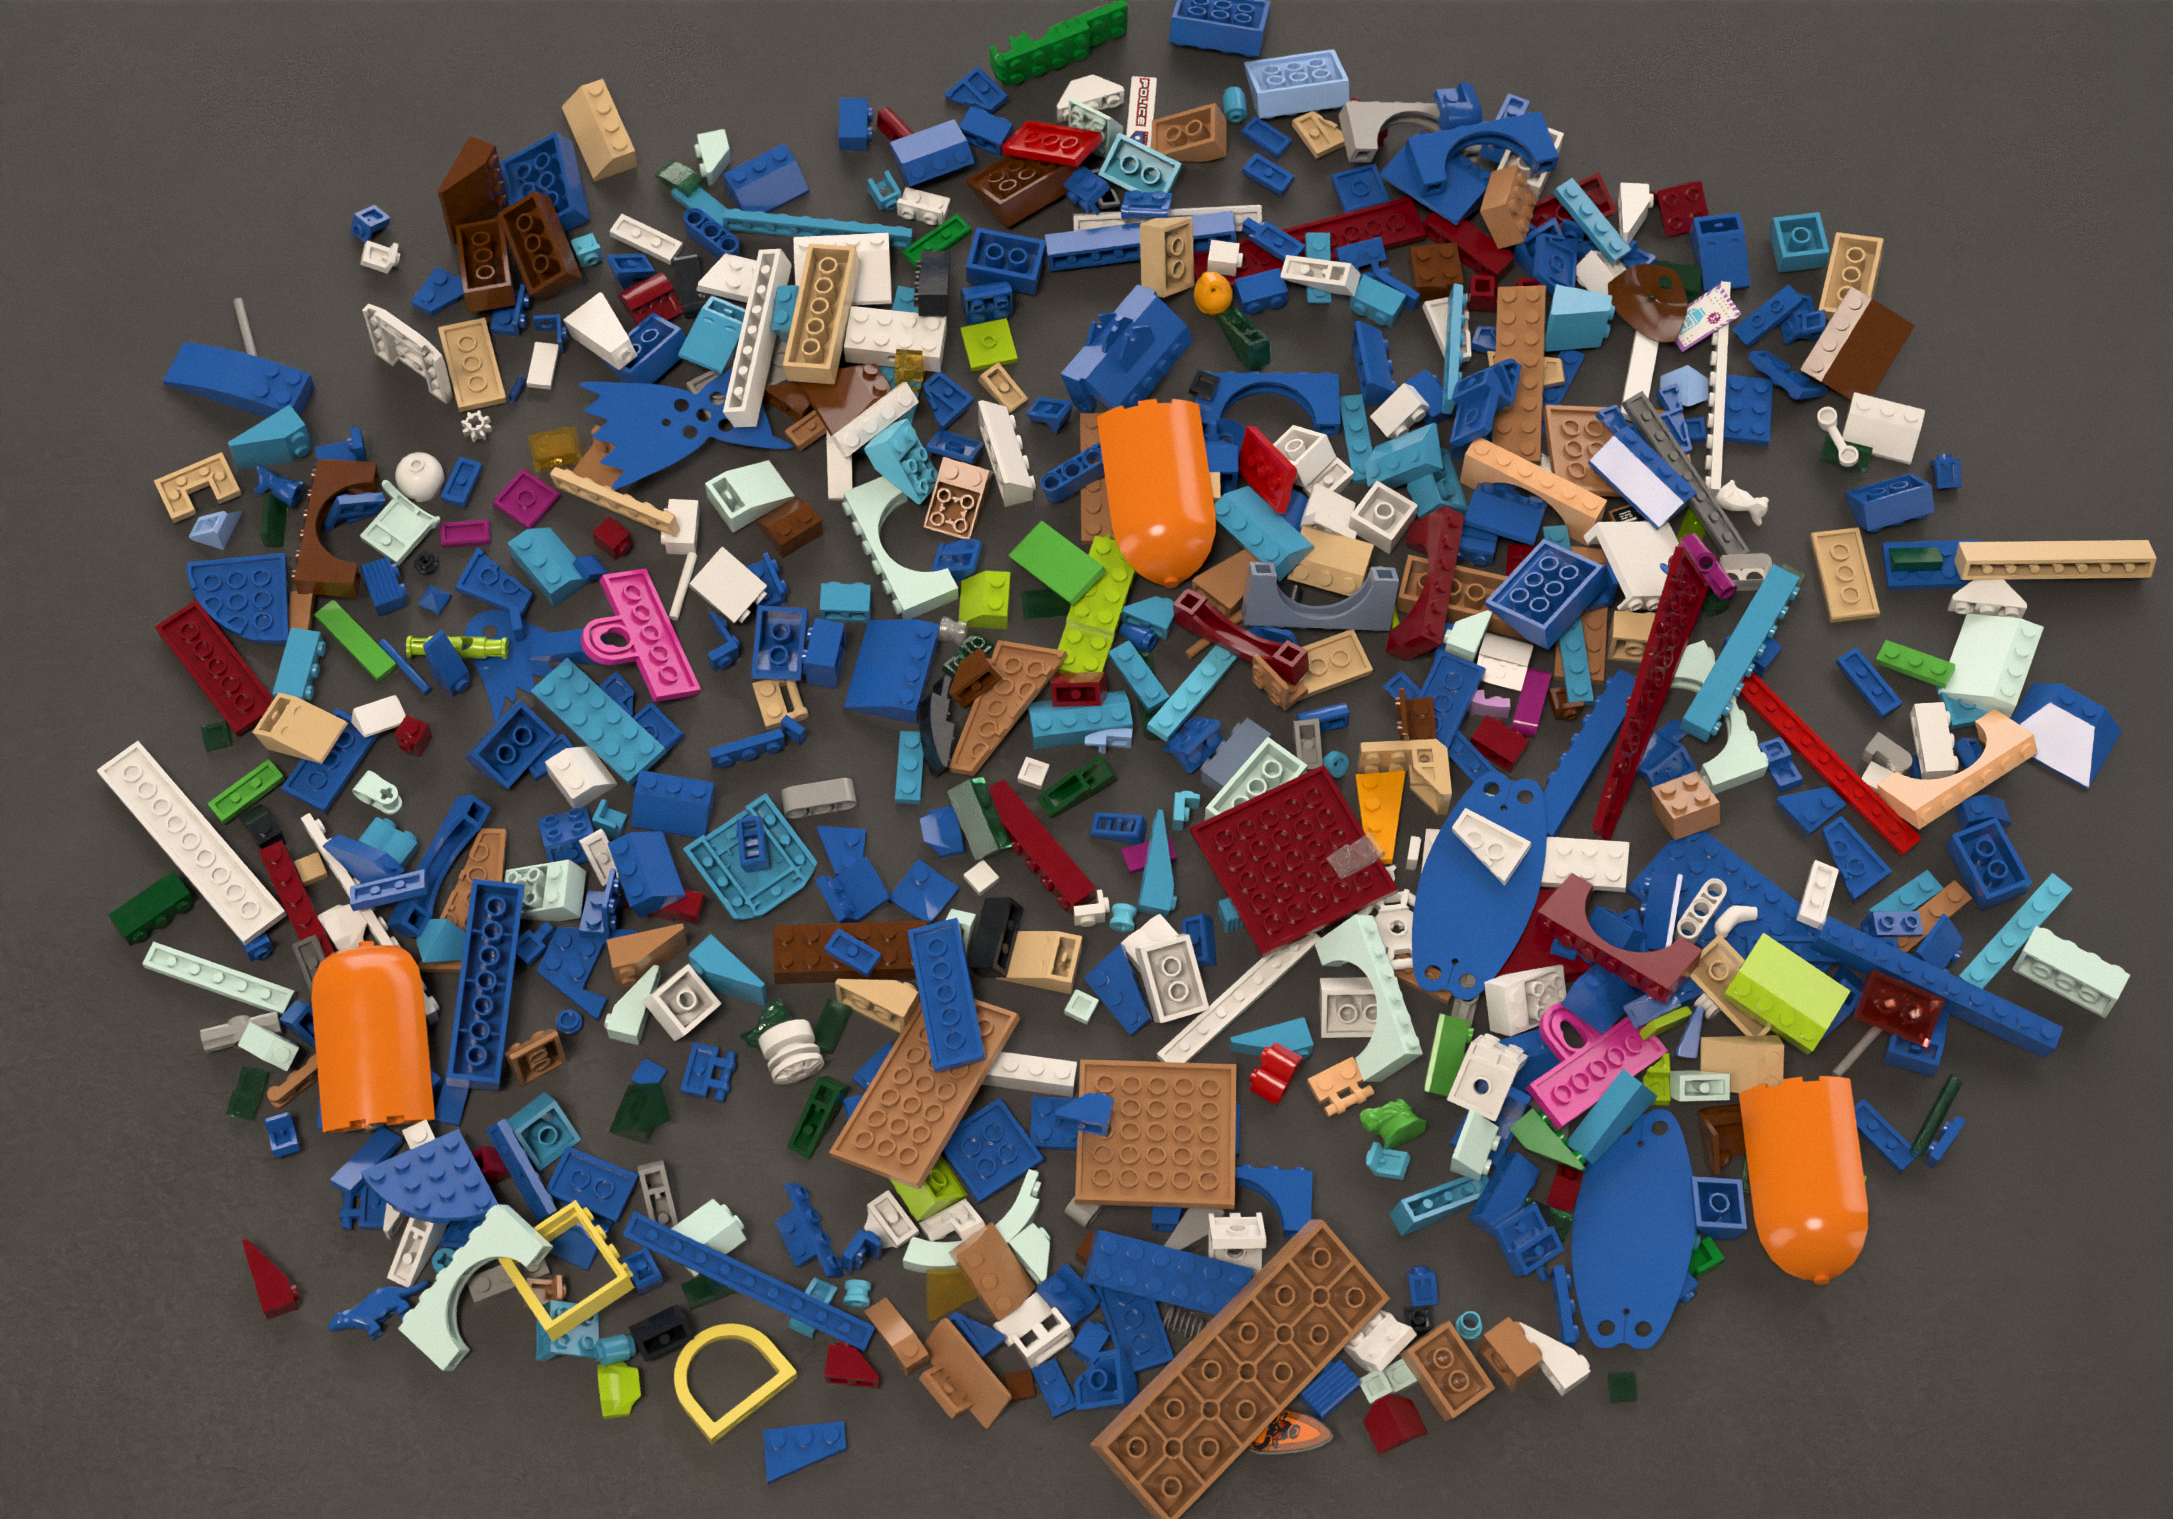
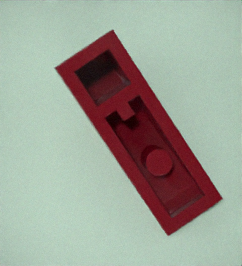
(273, 1287)

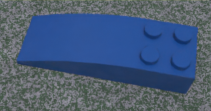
(239, 379)

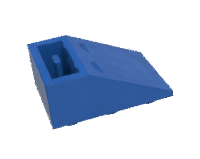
(1720, 250)
(1915, 1057)

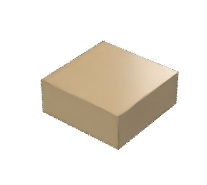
(311, 869)

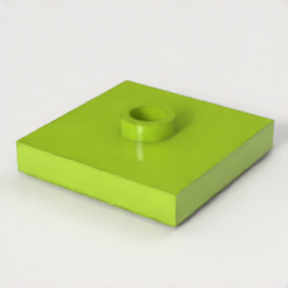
(988, 344)

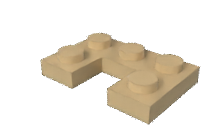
(208, 472)

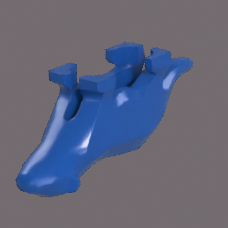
(376, 1309)

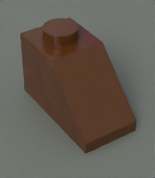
(788, 399)
(974, 677)

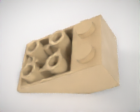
(298, 729)
(1045, 960)

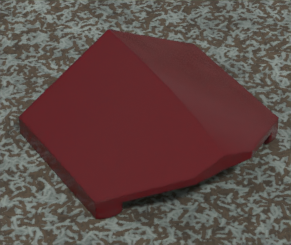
(1393, 1423)

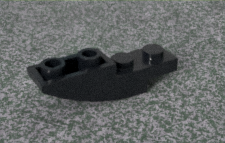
(935, 730)

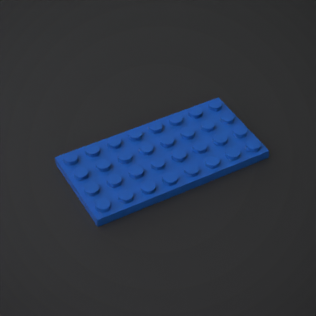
(1705, 858)

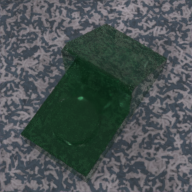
(704, 1291)

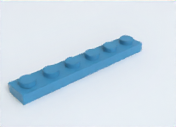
(1454, 342)

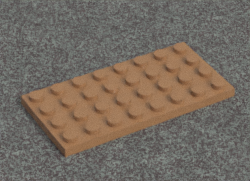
(911, 1107)

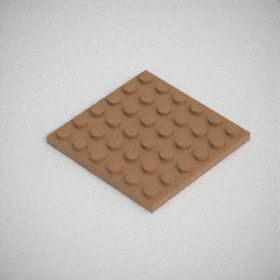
(1165, 1137)

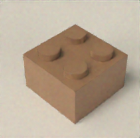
(1685, 805)
(1511, 1353)

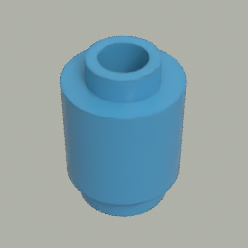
(1234, 104)
(614, 1349)

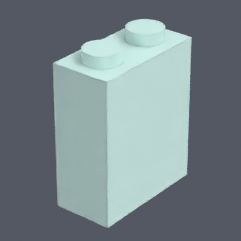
(713, 1227)

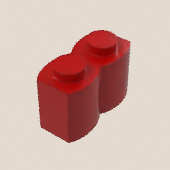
(1274, 1073)

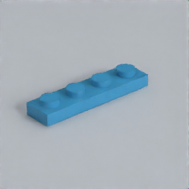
(1591, 221)
(1355, 435)

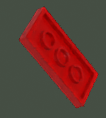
(1052, 143)
(1266, 469)

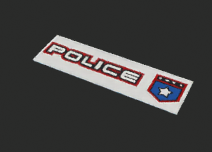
(1141, 109)

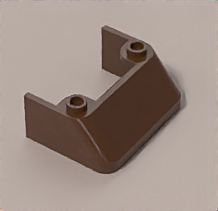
(1721, 1134)

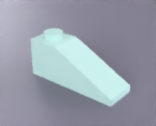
(630, 1013)

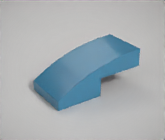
(820, 1290)

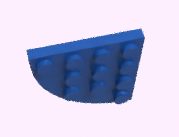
(245, 595)
(433, 1182)

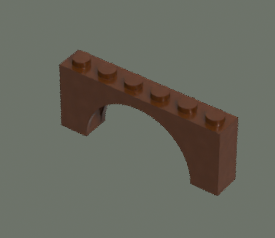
(316, 568)

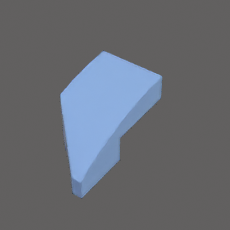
(1113, 738)

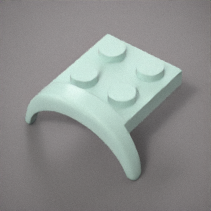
(398, 526)

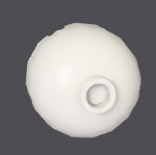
(419, 476)

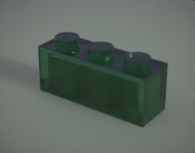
(979, 818)

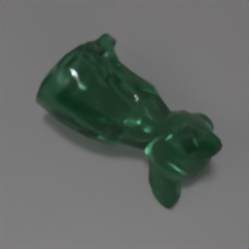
(772, 1015)

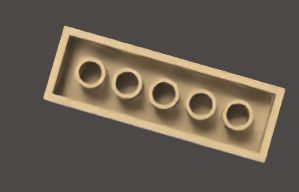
(821, 313)

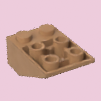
(958, 498)

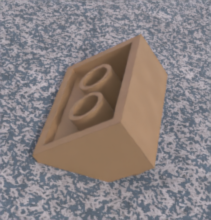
(993, 1272)

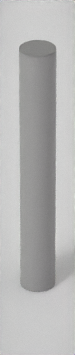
(244, 326)
(1857, 1050)

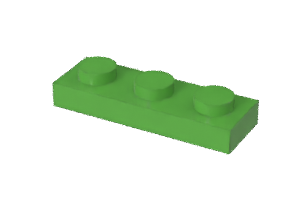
(1915, 664)
(246, 791)

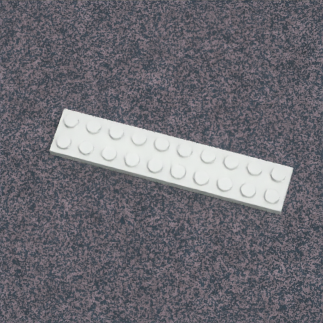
(192, 843)

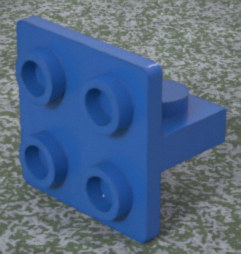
(1194, 742)

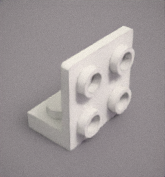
(1328, 512)

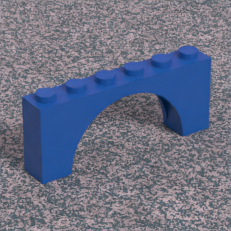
(1521, 134)
(1313, 392)
(1284, 1189)

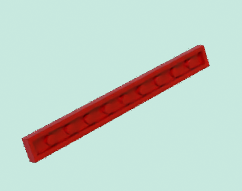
(1829, 765)

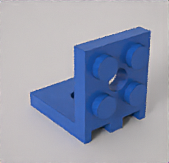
(1512, 1110)

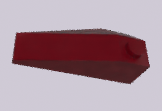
(1593, 188)

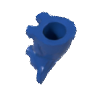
(282, 487)

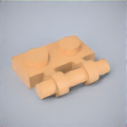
(1337, 1080)

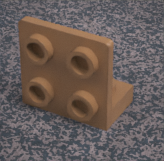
(591, 466)
(1279, 690)

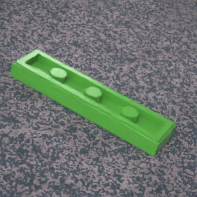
(355, 640)

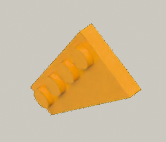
(1379, 807)

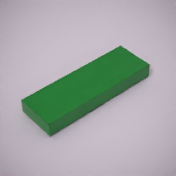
(939, 239)

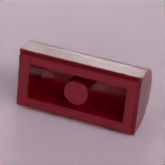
(892, 124)

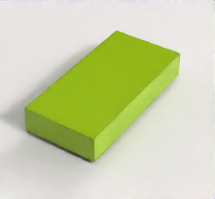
(1665, 1023)

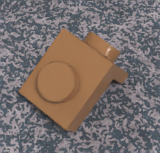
(547, 1289)

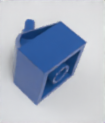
(1222, 458)

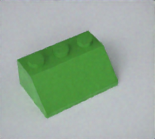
(1447, 1054)

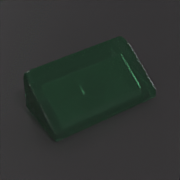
(273, 521)
(1043, 604)

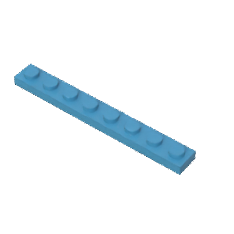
(807, 227)
(1572, 641)

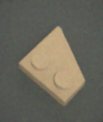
(1318, 134)

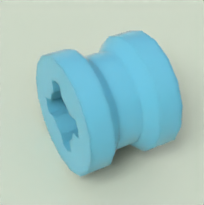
(1123, 917)
(857, 1293)

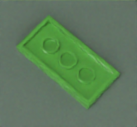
(1057, 563)

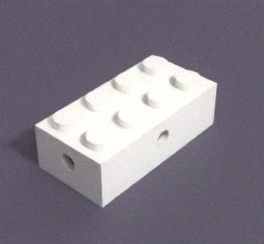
(877, 333)

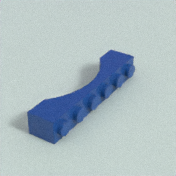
(457, 829)

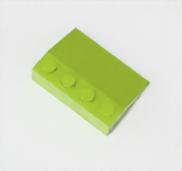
(1786, 994)

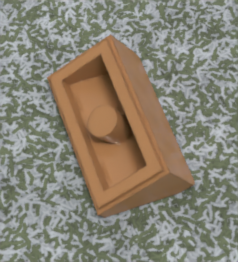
(301, 610)

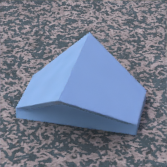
(1691, 385)
(215, 528)

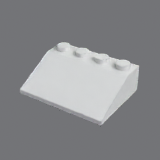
(873, 276)

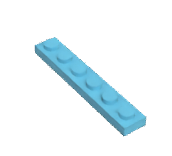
(1192, 692)
(2016, 932)

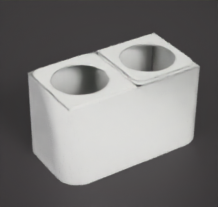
(1755, 562)

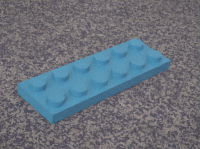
(598, 721)

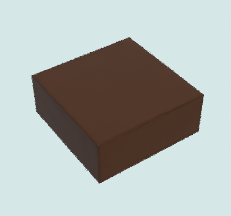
(1020, 1385)

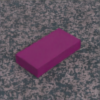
(465, 533)
(1136, 856)

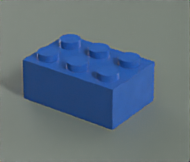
(1005, 257)
(1988, 864)

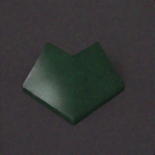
(640, 1112)

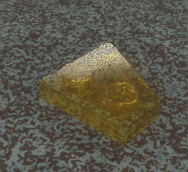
(946, 1291)

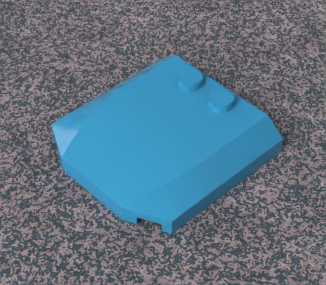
(755, 892)

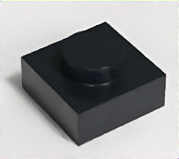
(1204, 385)

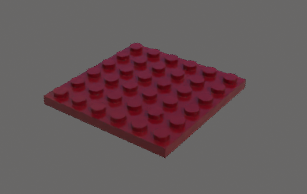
(1276, 864)

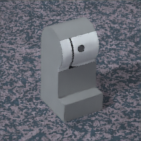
(1887, 754)

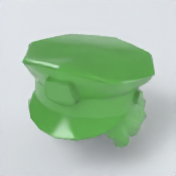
(1394, 1123)

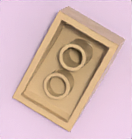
(880, 1000)
(1746, 1059)

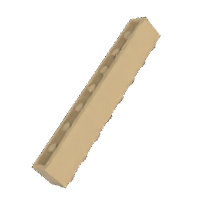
(2055, 559)

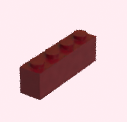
(1475, 248)

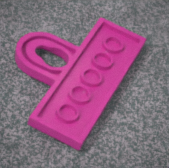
(648, 636)
(1590, 1070)

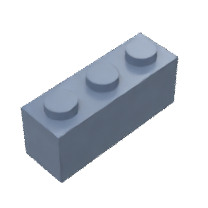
(1232, 754)

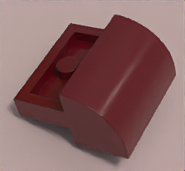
(651, 296)

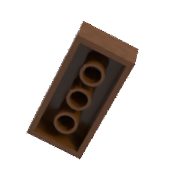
(539, 245)
(485, 265)

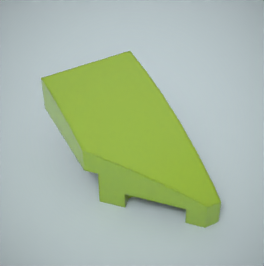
(1658, 1080)

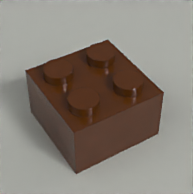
(1434, 270)

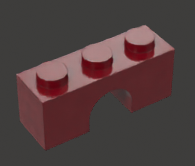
(1484, 291)

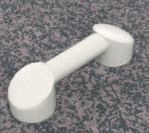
(1828, 421)

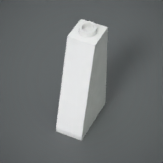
(601, 332)

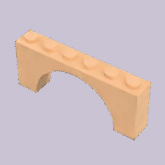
(1496, 465)
(1925, 800)

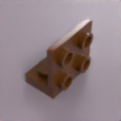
(1417, 717)

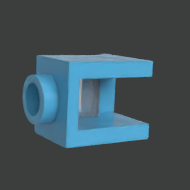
(884, 193)

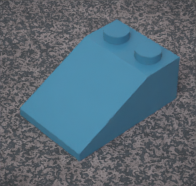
(272, 441)
(726, 973)

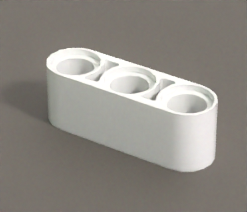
(1702, 902)

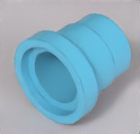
(1469, 1333)

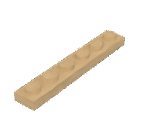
(610, 499)

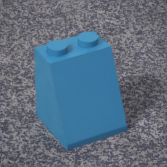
(1577, 319)

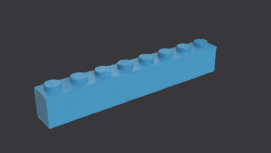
(1740, 652)

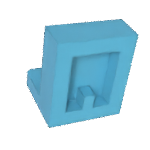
(587, 250)
(1182, 803)

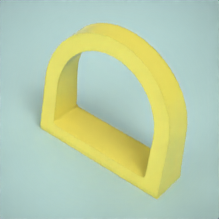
(715, 1430)

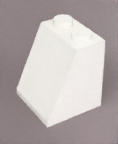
(728, 586)

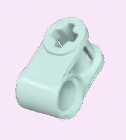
(378, 793)

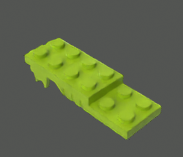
(1096, 615)

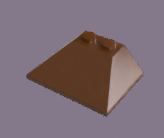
(850, 396)

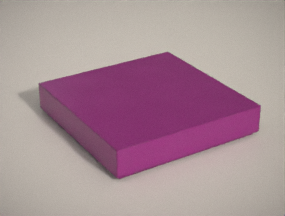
(526, 499)

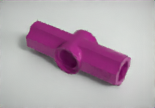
(1715, 576)

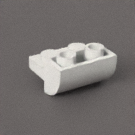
(1504, 661)
(1379, 1341)

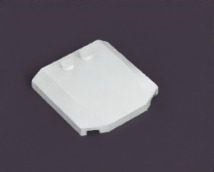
(397, 341)

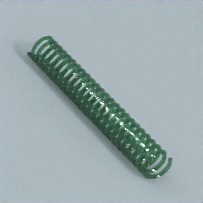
(1941, 1112)

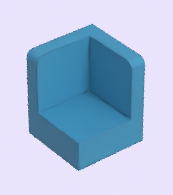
(609, 820)

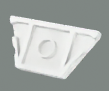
(729, 278)

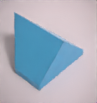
(441, 941)

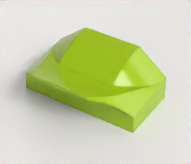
(618, 1389)

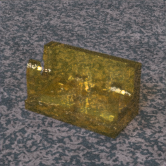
(909, 367)

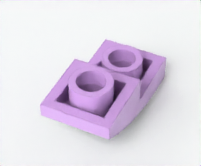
(1493, 707)

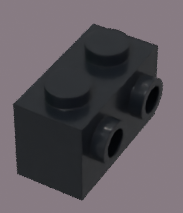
(661, 1332)

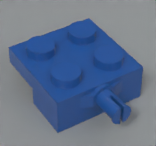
(1528, 1242)

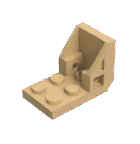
(1424, 761)

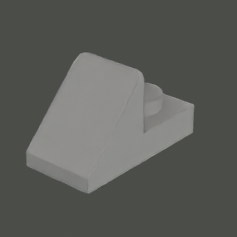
(1308, 742)

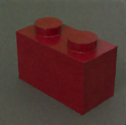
(1078, 689)
(1499, 743)

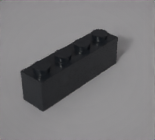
(932, 283)

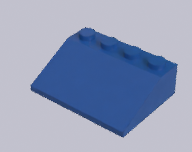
(1220, 25)
(551, 170)
(1463, 189)
(1547, 592)
(893, 668)

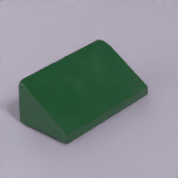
(1915, 559)

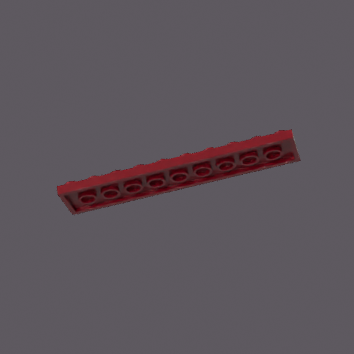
(1393, 221)

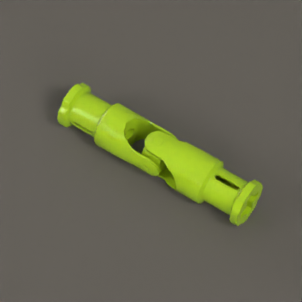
(479, 647)

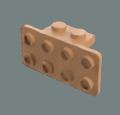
(961, 1378)

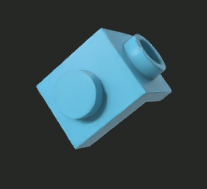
(1387, 1162)

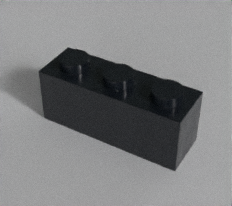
(995, 937)

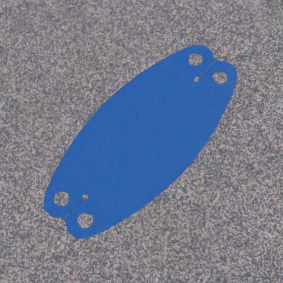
(1463, 906)
(1634, 1233)

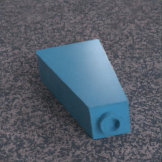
(1611, 1116)

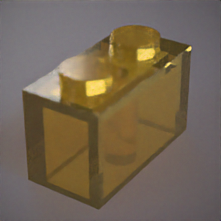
(555, 448)

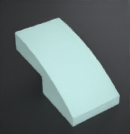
(1388, 1381)

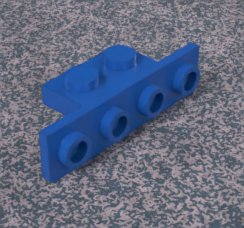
(804, 1234)

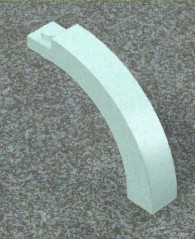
(931, 1255)

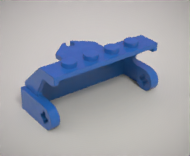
(1126, 353)

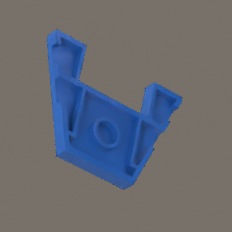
(1557, 259)
(1672, 417)
(570, 963)

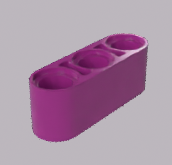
(1531, 702)

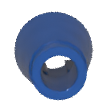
(1139, 636)

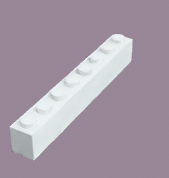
(756, 340)

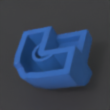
(1458, 106)

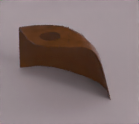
(1654, 319)

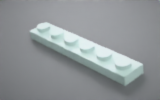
(218, 979)

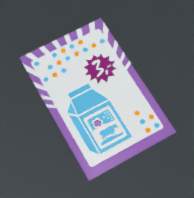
(1706, 316)

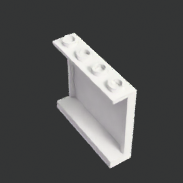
(1635, 558)

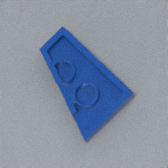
(490, 584)
(1856, 860)
(800, 1446)

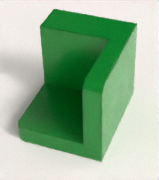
(1705, 1259)

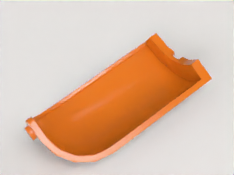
(1159, 488)
(371, 1039)
(1806, 1175)

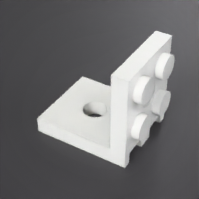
(1493, 1063)
(1237, 1233)

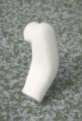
(1732, 917)

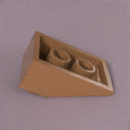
(1191, 134)
(638, 952)
(535, 1056)

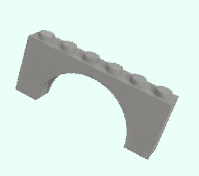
(1365, 120)

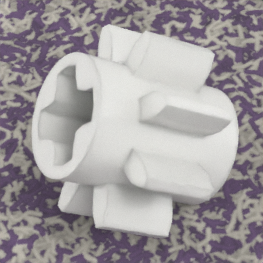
(472, 428)

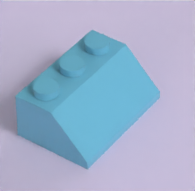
(1139, 167)

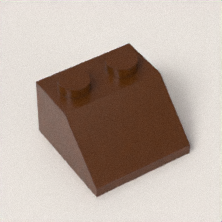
(791, 526)

